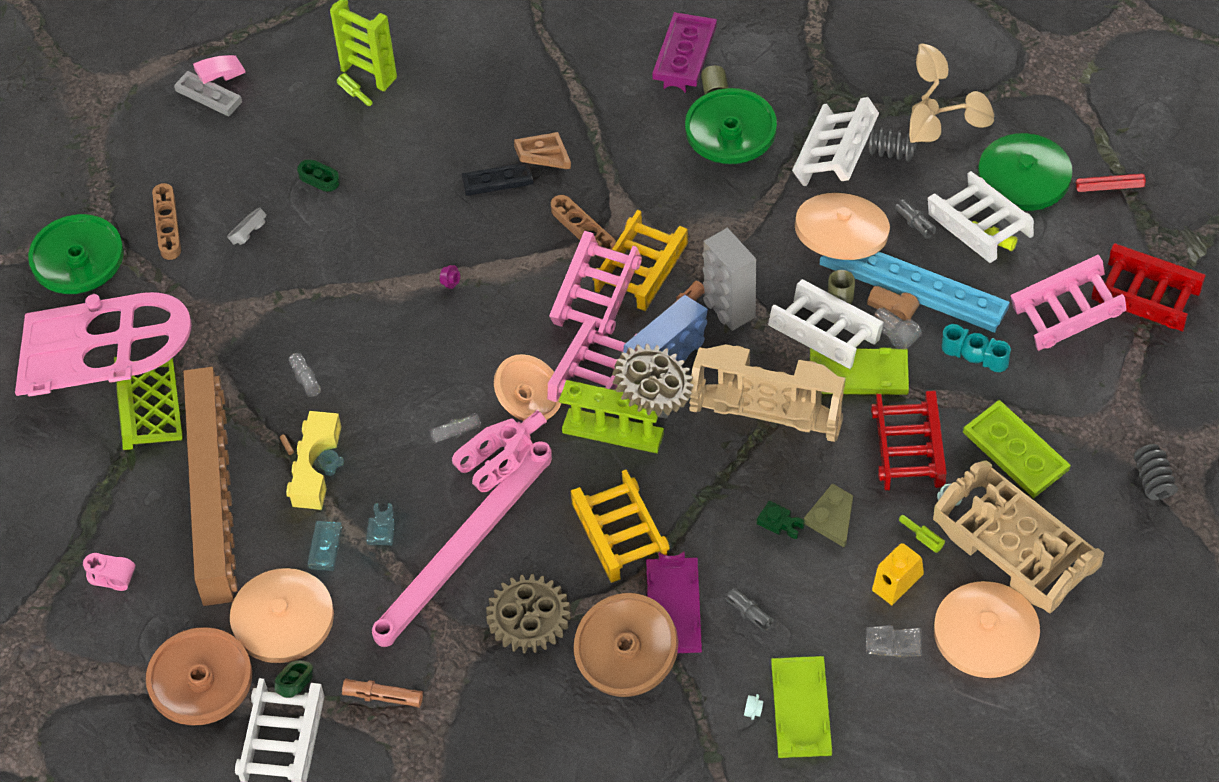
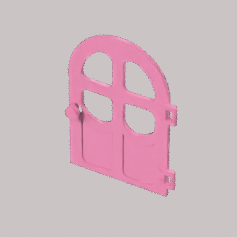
(58, 341)

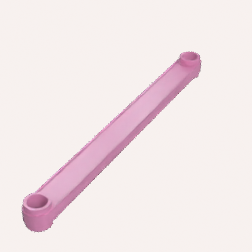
(460, 545)

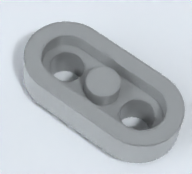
(241, 232)

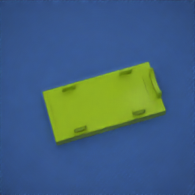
(873, 371)
(1016, 449)
(801, 707)

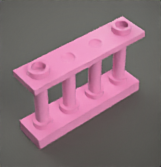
(580, 268)
(1060, 283)
(579, 351)

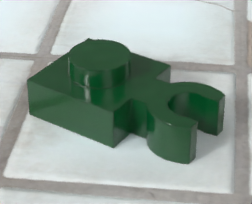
(777, 518)

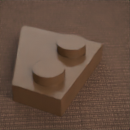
(543, 150)

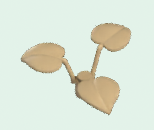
(923, 124)

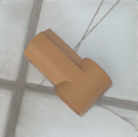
(900, 305)

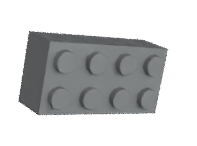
(729, 279)

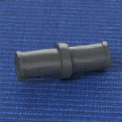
(915, 218)
(749, 609)

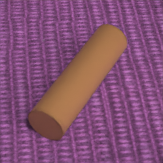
(286, 444)

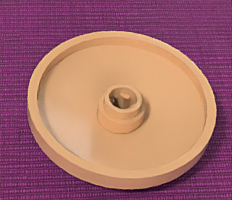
(842, 226)
(282, 615)
(986, 629)

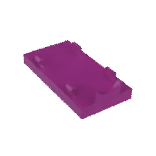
(684, 50)
(675, 586)

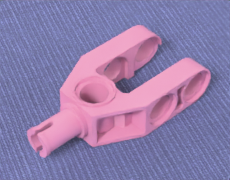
(507, 434)

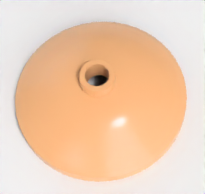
(526, 377)

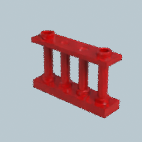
(1160, 271)
(930, 428)

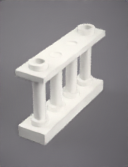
(846, 152)
(972, 233)
(833, 309)
(301, 748)

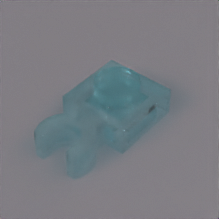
(381, 527)

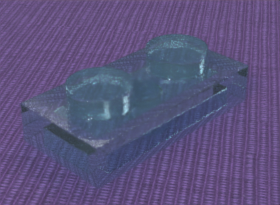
(324, 545)

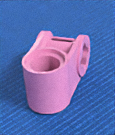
(111, 573)

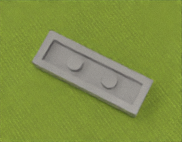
(208, 94)

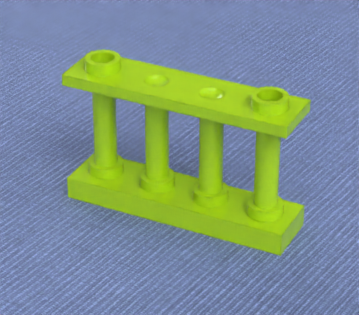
(378, 38)
(606, 428)

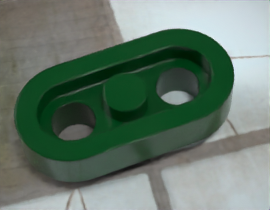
(320, 175)
(293, 678)

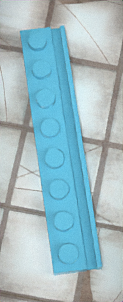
(928, 287)

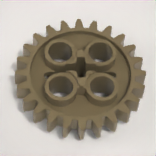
(652, 380)
(528, 613)

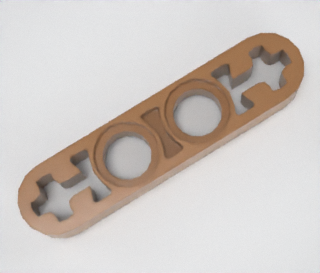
(166, 221)
(587, 223)

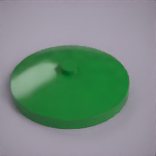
(730, 126)
(1027, 170)
(76, 254)

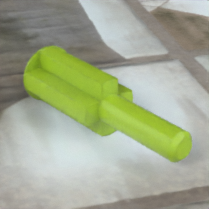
(352, 88)
(924, 534)

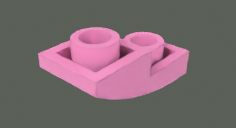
(219, 66)

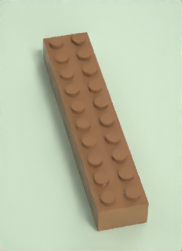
(209, 487)

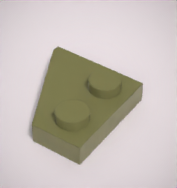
(832, 515)

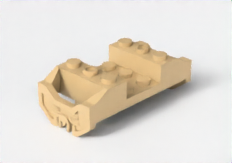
(767, 393)
(1017, 536)

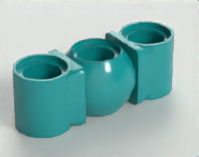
(975, 348)

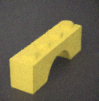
(319, 434)

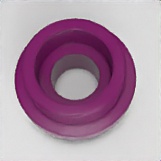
(449, 276)

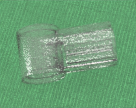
(901, 332)

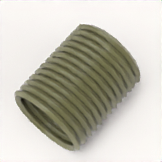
(713, 79)
(841, 285)

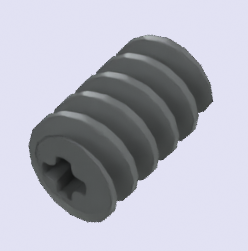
(891, 144)
(1155, 472)

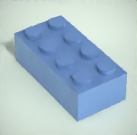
(677, 329)

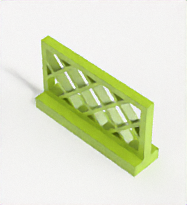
(127, 408)

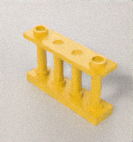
(664, 259)
(604, 543)

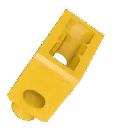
(899, 568)

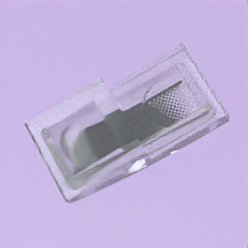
(891, 642)

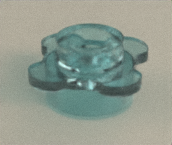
(329, 456)

